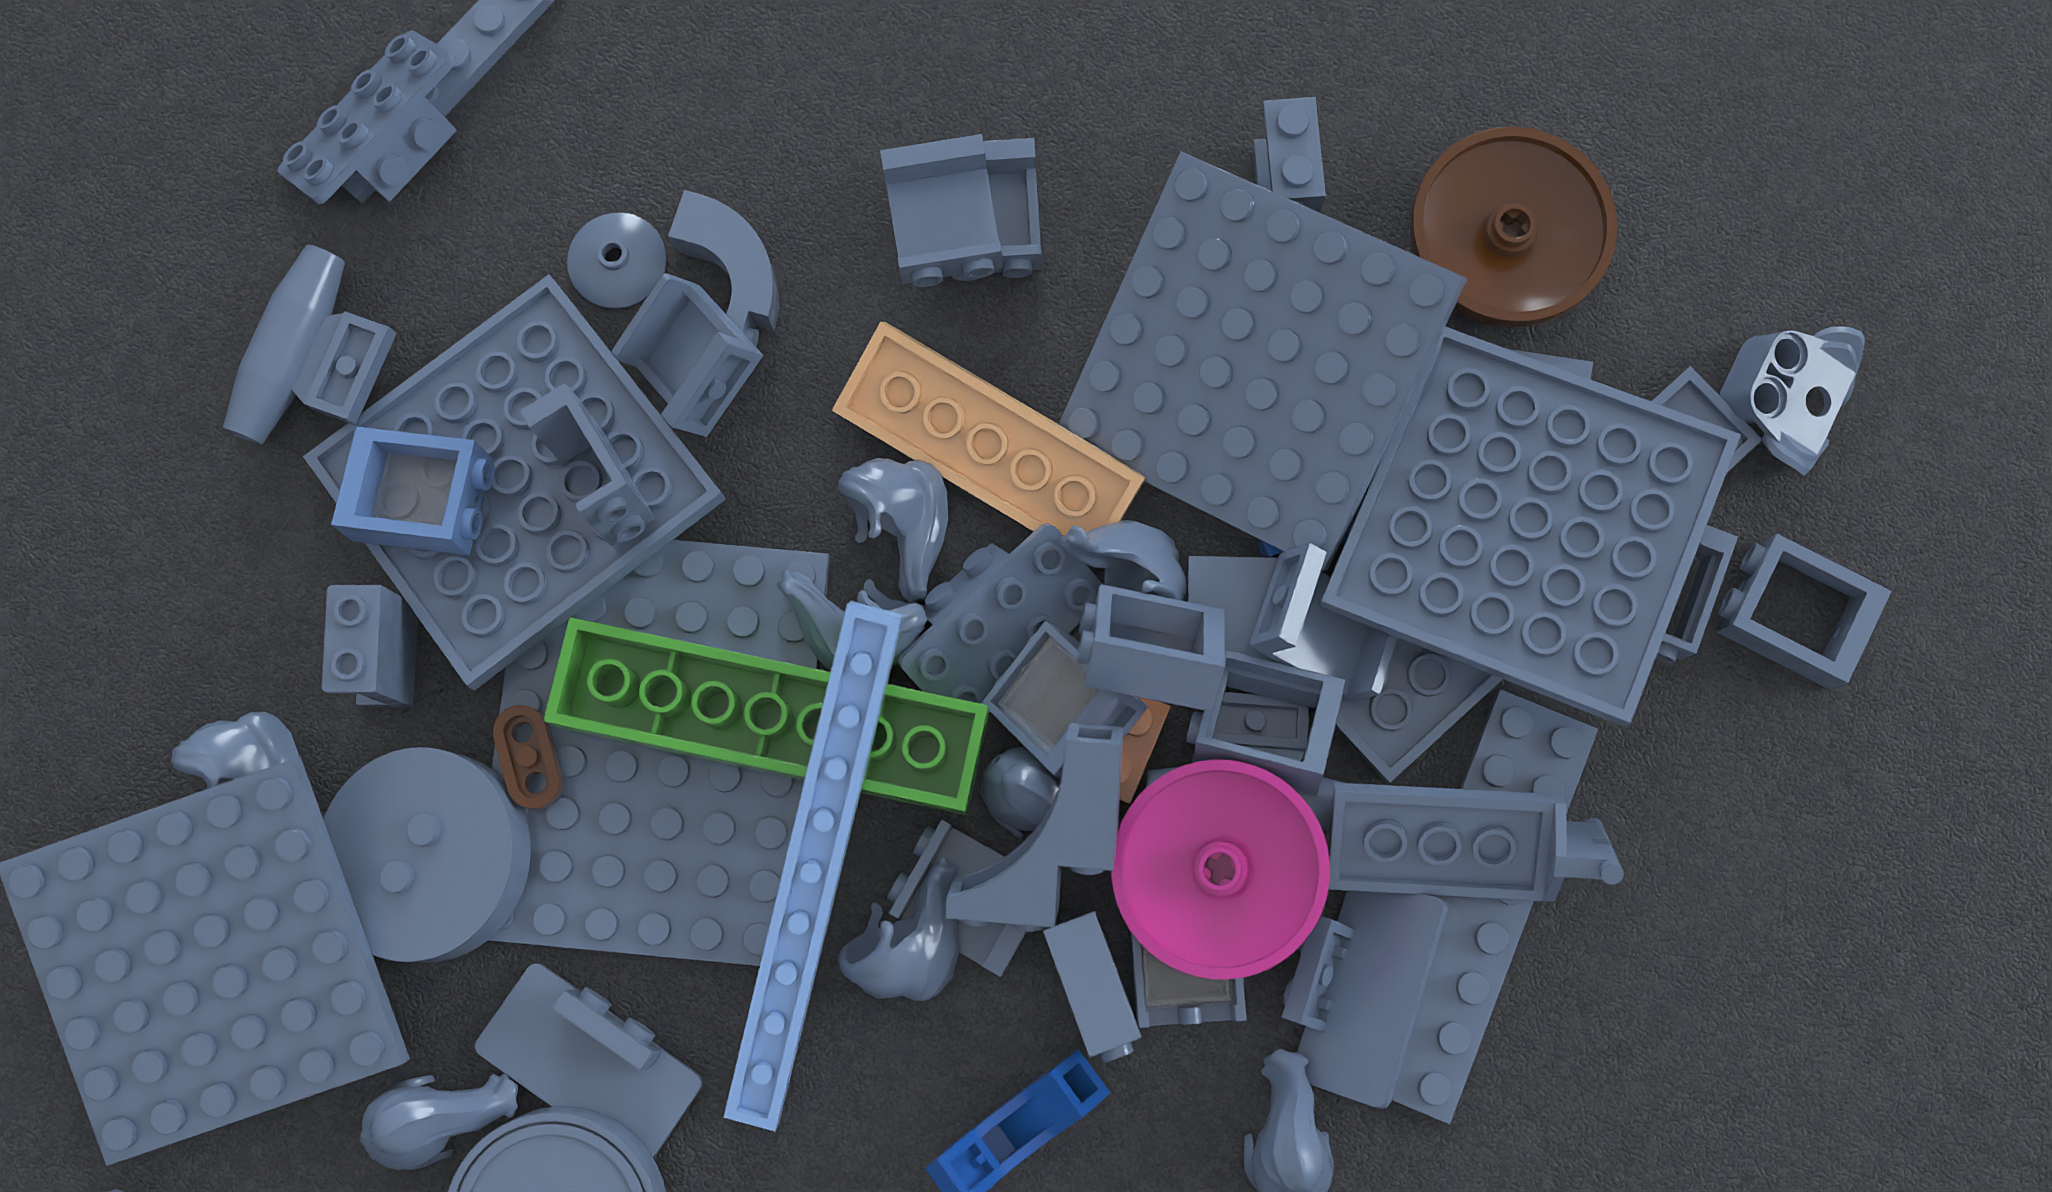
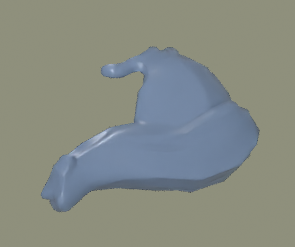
(907, 503)
(1132, 555)
(823, 620)
(234, 748)
(1018, 790)
(913, 954)
(414, 1122)
(1289, 1149)

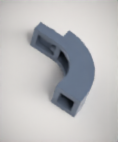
(724, 238)

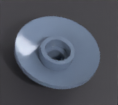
(620, 282)

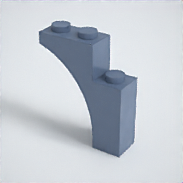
(1074, 833)

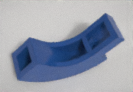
(1019, 1127)

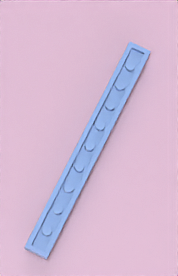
(813, 864)

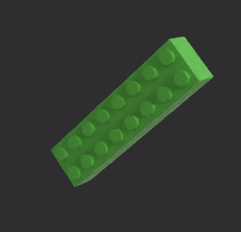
(756, 713)

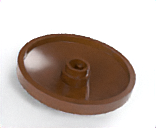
(1518, 221)

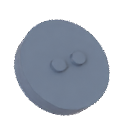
(429, 852)
(559, 1153)

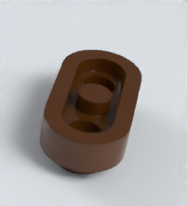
(526, 759)

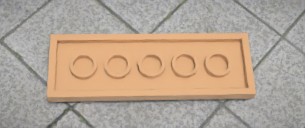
(983, 437)

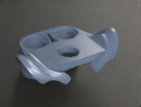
(1772, 385)

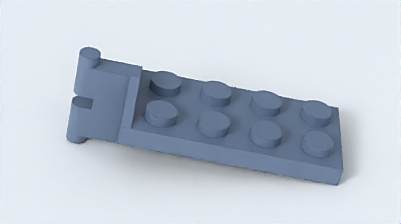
(1462, 843)

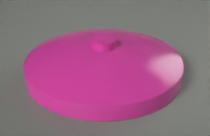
(1220, 869)

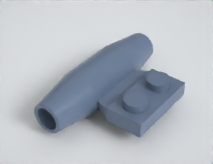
(306, 352)
(1271, 728)

